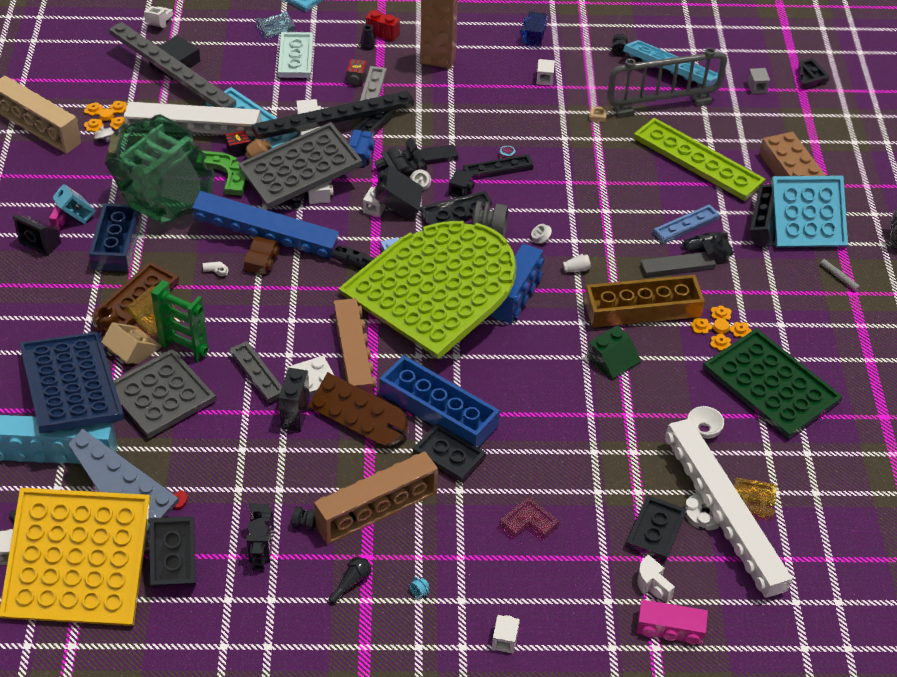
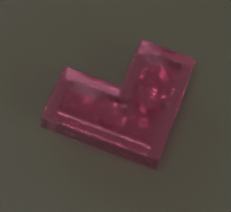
(529, 514)

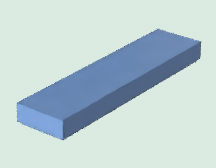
(686, 224)

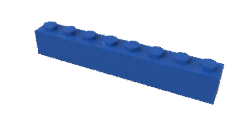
(265, 224)

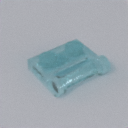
(275, 24)

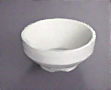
(707, 417)

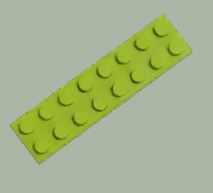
(699, 159)

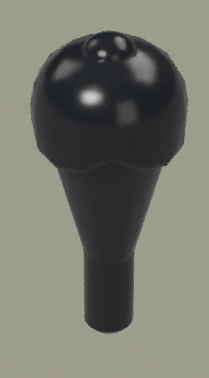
(357, 571)

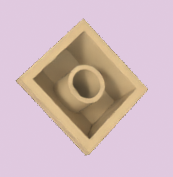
(129, 343)

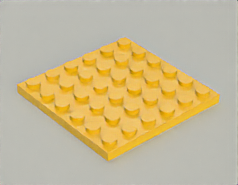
(75, 557)

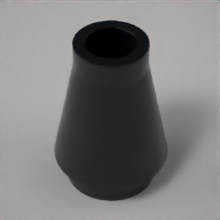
(367, 38)

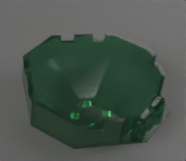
(158, 167)

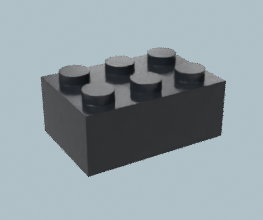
(172, 551)

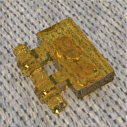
(757, 492)

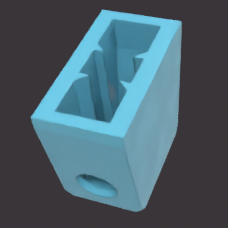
(67, 201)

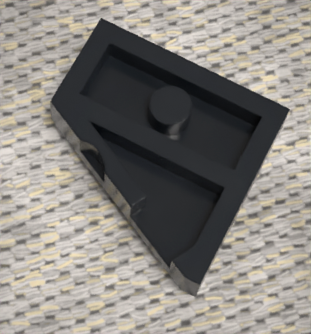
(811, 73)

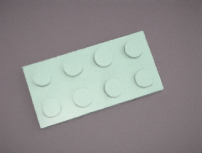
(295, 55)

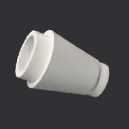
(577, 264)

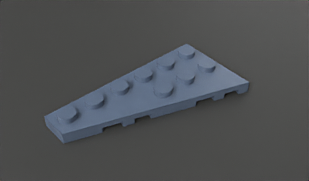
(116, 475)

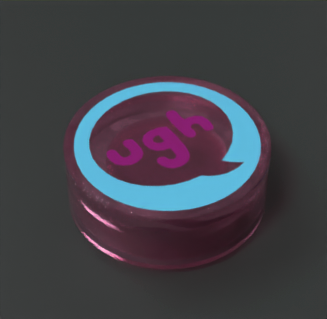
(507, 151)

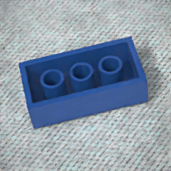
(529, 266)

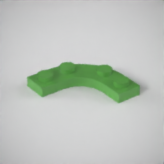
(228, 164)

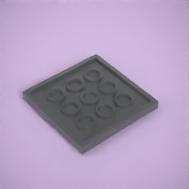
(162, 393)

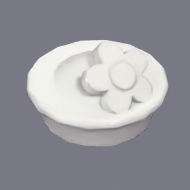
(104, 134)
(422, 178)
(541, 233)

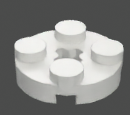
(695, 515)

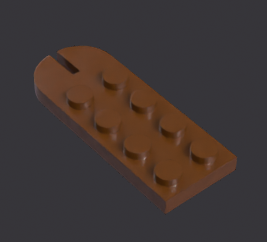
(114, 307)
(359, 411)

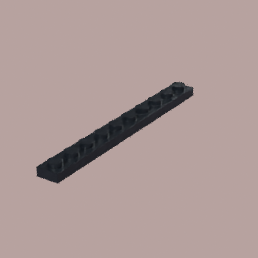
(332, 114)

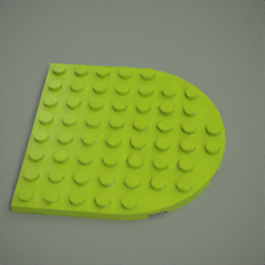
(437, 283)

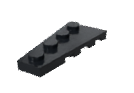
(453, 209)

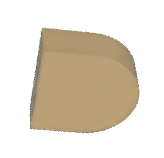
(598, 114)

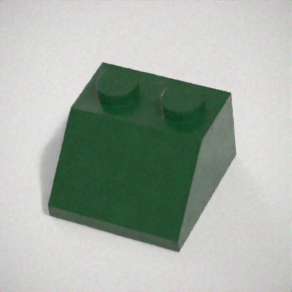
(613, 352)

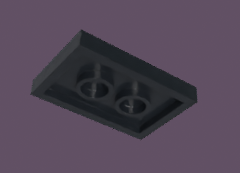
(450, 452)
(656, 528)

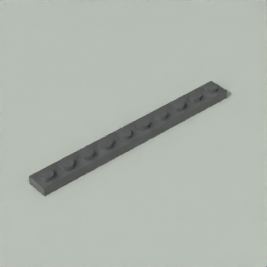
(172, 66)

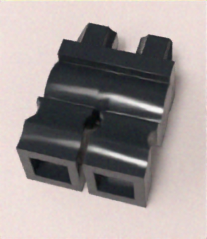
(403, 161)
(260, 535)

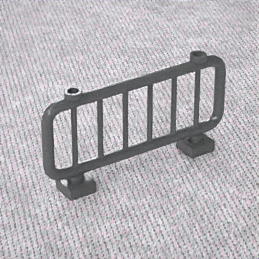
(700, 96)

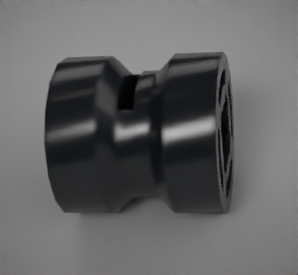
(618, 44)
(303, 518)

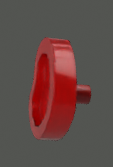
(182, 495)

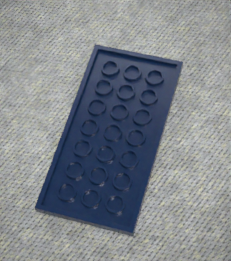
(70, 382)

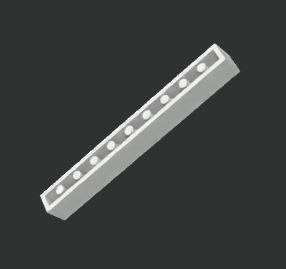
(728, 509)

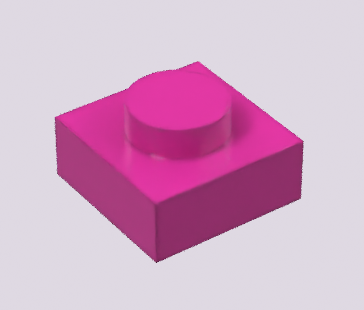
(57, 218)

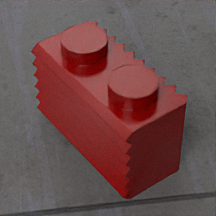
(383, 25)

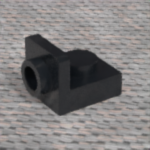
(718, 252)

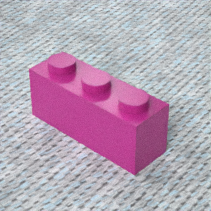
(672, 622)

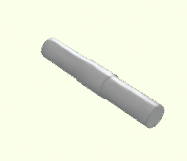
(840, 275)

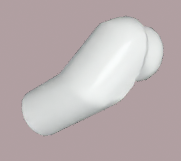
(217, 267)

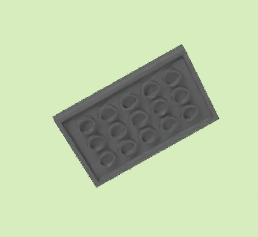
(300, 165)

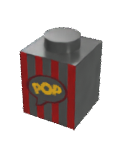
(356, 72)

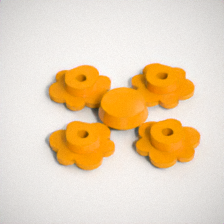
(105, 115)
(720, 326)

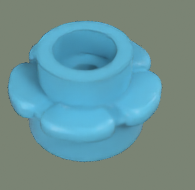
(419, 587)

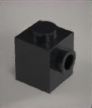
(461, 184)

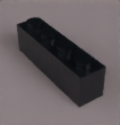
(763, 217)

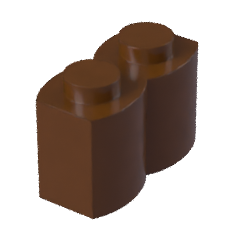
(261, 255)

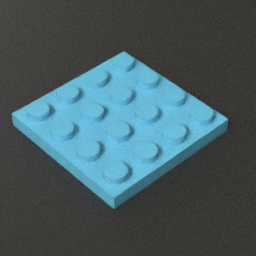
(809, 211)

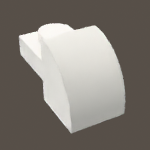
(157, 16)
(651, 578)

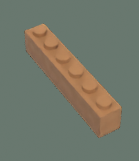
(353, 344)

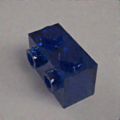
(534, 28)

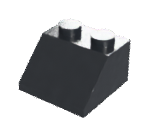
(36, 234)

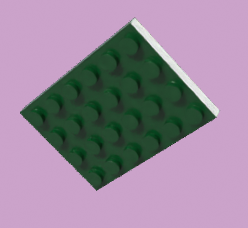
(772, 383)

